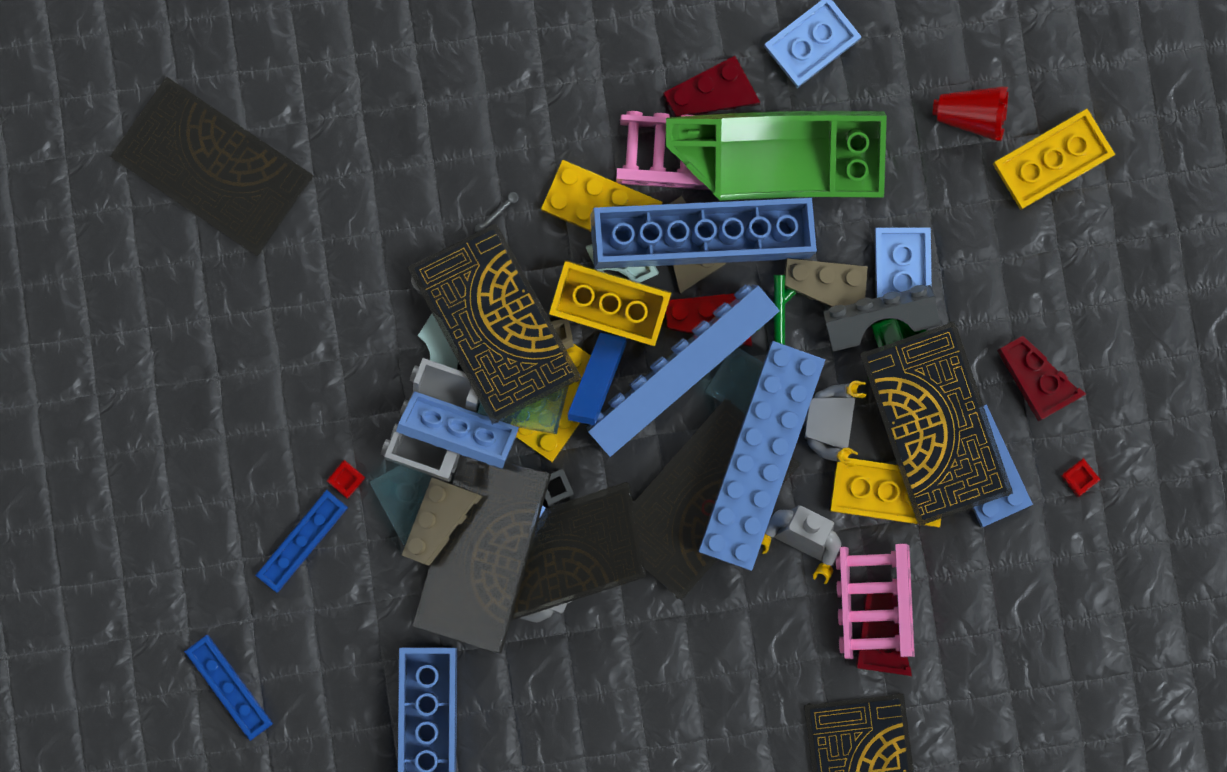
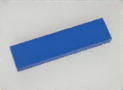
(597, 379)
(301, 541)
(229, 687)

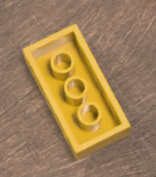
(610, 303)

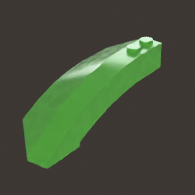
(783, 153)

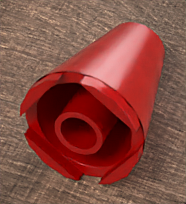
(974, 111)

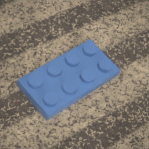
(457, 430)
(1007, 505)

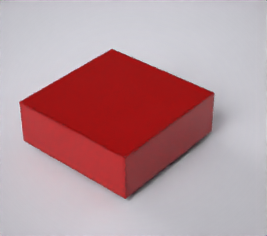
(1080, 477)
(346, 479)

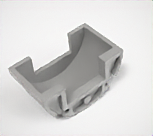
(445, 385)

